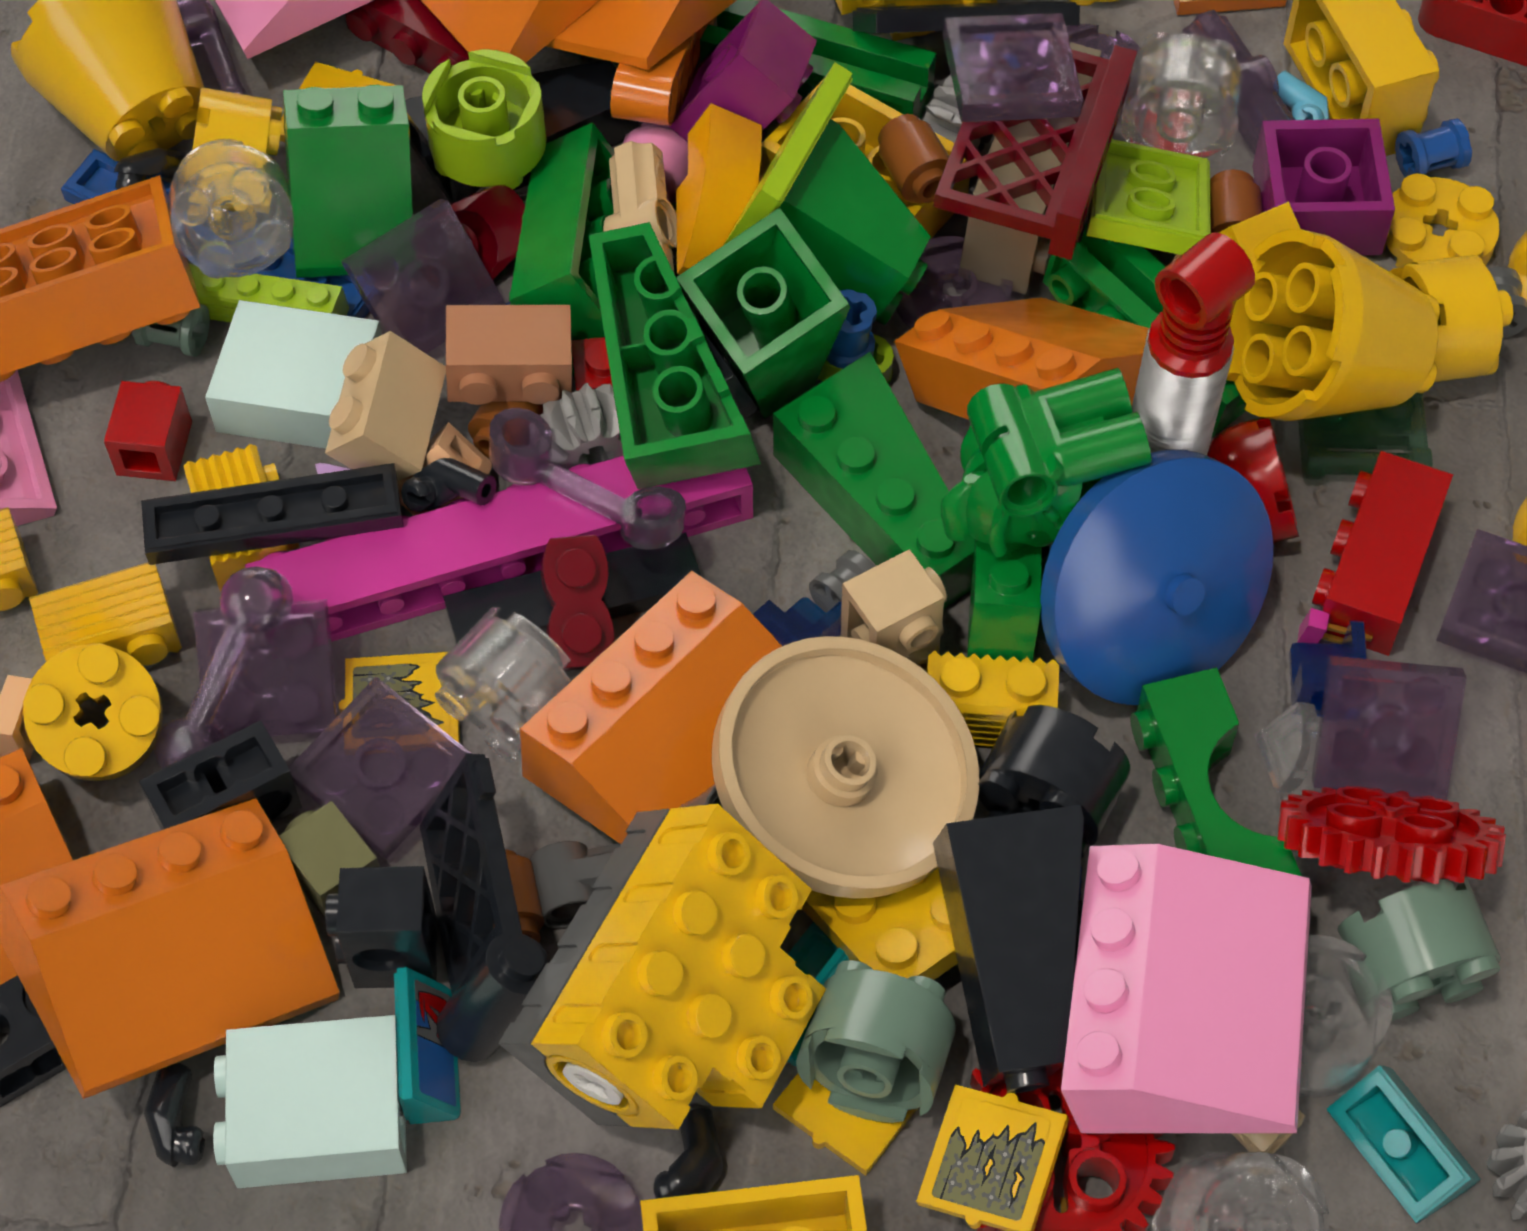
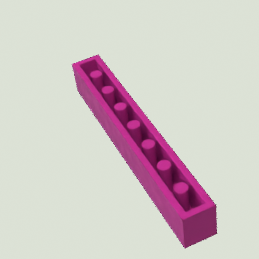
(466, 545)

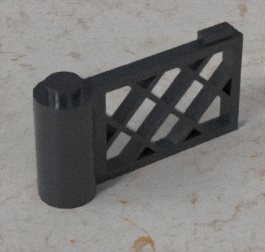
(471, 892)

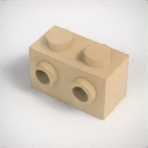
(386, 406)
(896, 608)

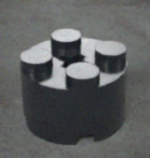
(1053, 763)

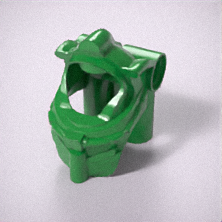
(1038, 456)

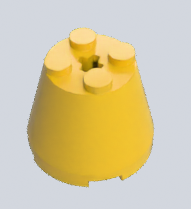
(114, 70)
(1328, 332)

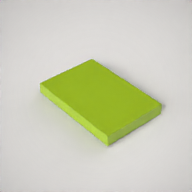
(794, 150)
(1151, 198)

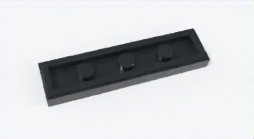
(932, 17)
(271, 514)
(634, 584)

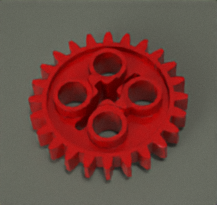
(1391, 834)
(1123, 1160)

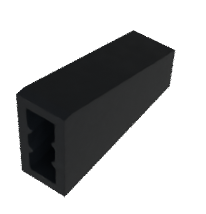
(570, 101)
(1014, 930)

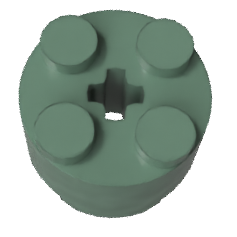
(1426, 944)
(877, 1042)

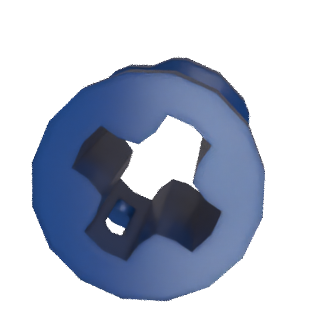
(1434, 148)
(855, 334)

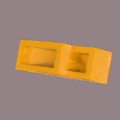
(719, 182)

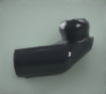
(148, 163)
(445, 481)
(164, 1119)
(700, 1162)

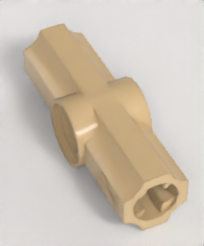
(641, 193)

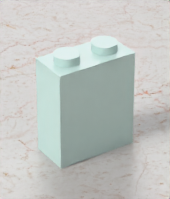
(283, 372)
(310, 1102)

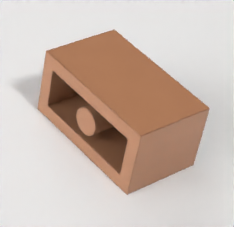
(508, 353)

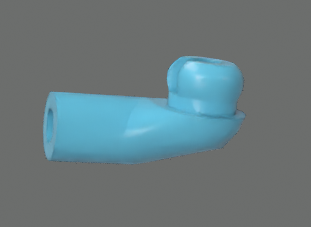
(1302, 99)

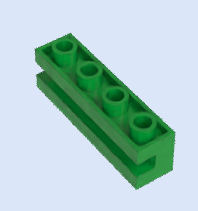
(880, 67)
(1120, 284)

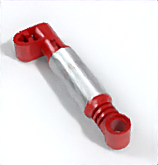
(1191, 344)

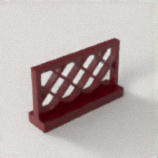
(1073, 180)

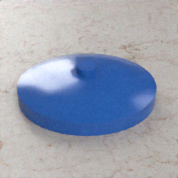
(1156, 574)

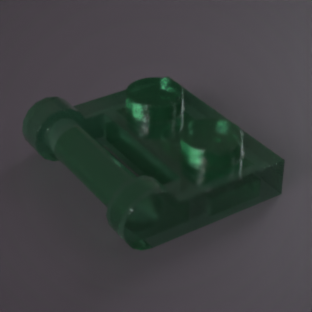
(1379, 429)

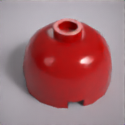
(1253, 453)

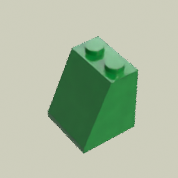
(345, 171)
(856, 223)
(767, 310)

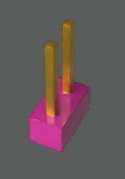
(1316, 624)

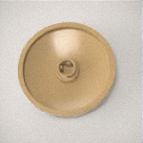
(845, 764)

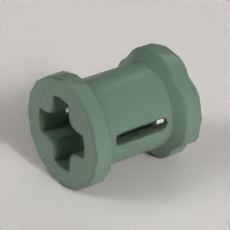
(186, 334)

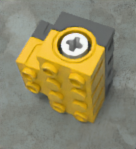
(672, 977)

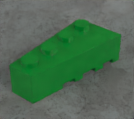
(563, 206)
(665, 382)
(871, 472)

